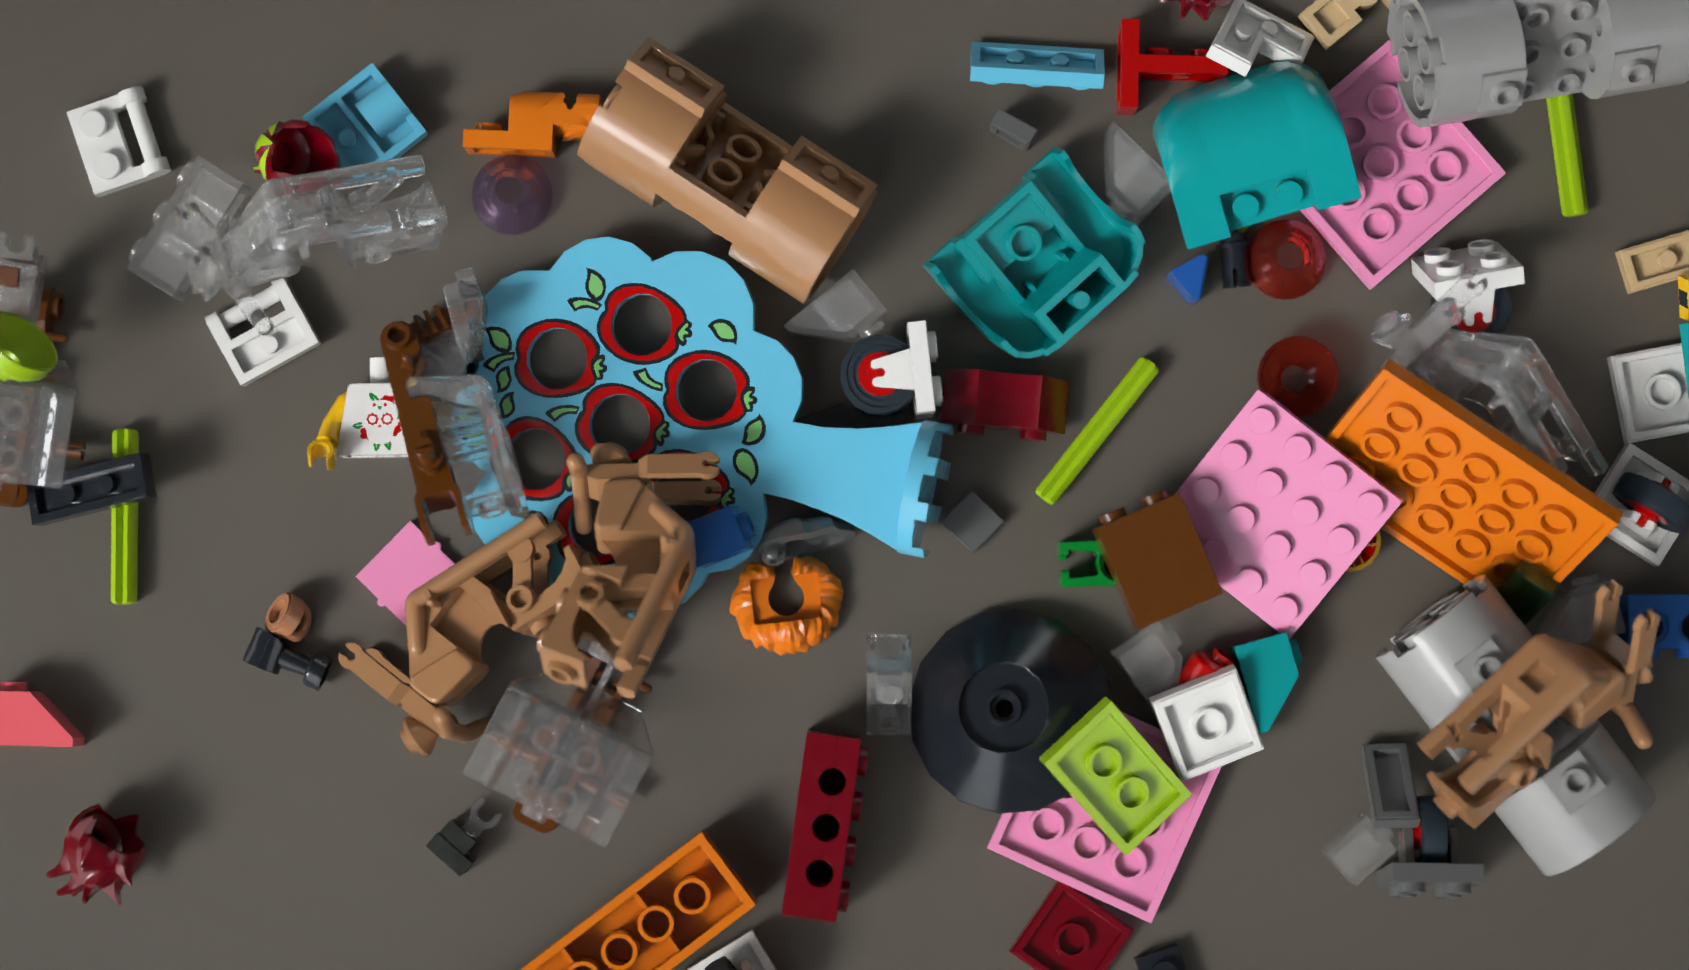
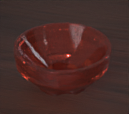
(1269, 275)
(1314, 360)

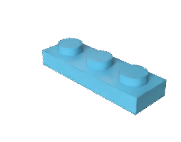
(1037, 65)

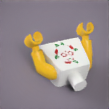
(361, 422)

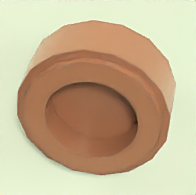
(285, 616)

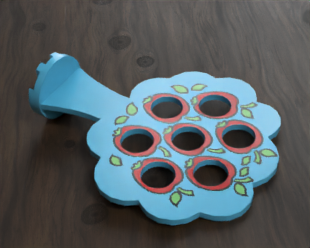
(864, 475)

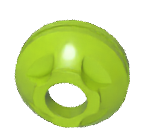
(24, 350)

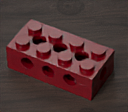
(803, 894)

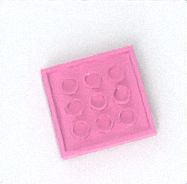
(1406, 174)
(1282, 512)
(1075, 851)

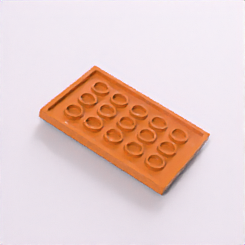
(1465, 487)

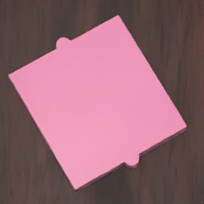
(402, 568)

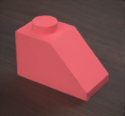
(33, 719)

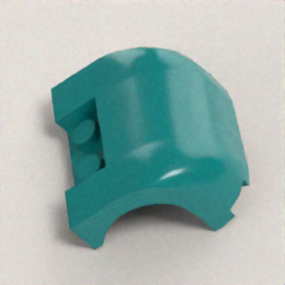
(1253, 150)
(1039, 261)

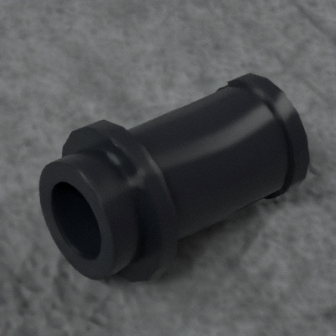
(1233, 257)

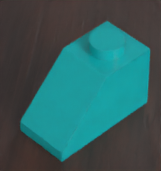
(1267, 674)

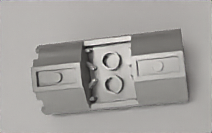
(1495, 54)
(1590, 784)

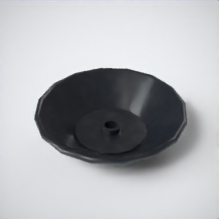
(957, 696)

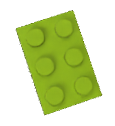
(1115, 776)

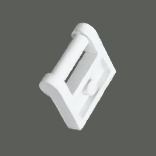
(105, 146)
(258, 355)

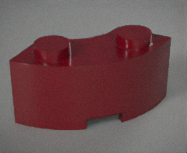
(1004, 402)

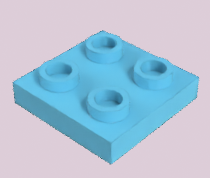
(367, 120)

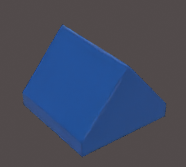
(1190, 278)

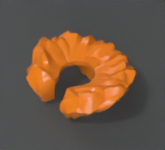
(794, 632)

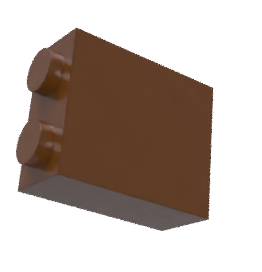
(1156, 559)

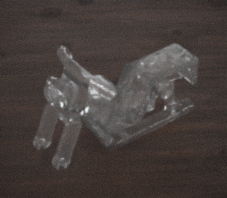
(307, 212)
(1492, 370)

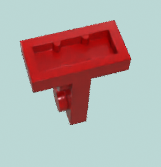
(1155, 65)

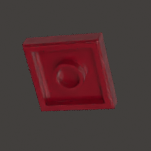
(1070, 933)

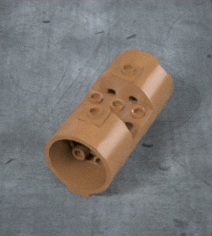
(680, 143)

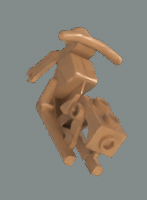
(651, 556)
(449, 623)
(1526, 695)

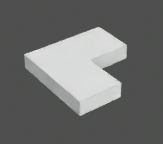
(1254, 30)

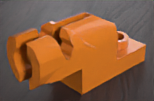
(534, 125)

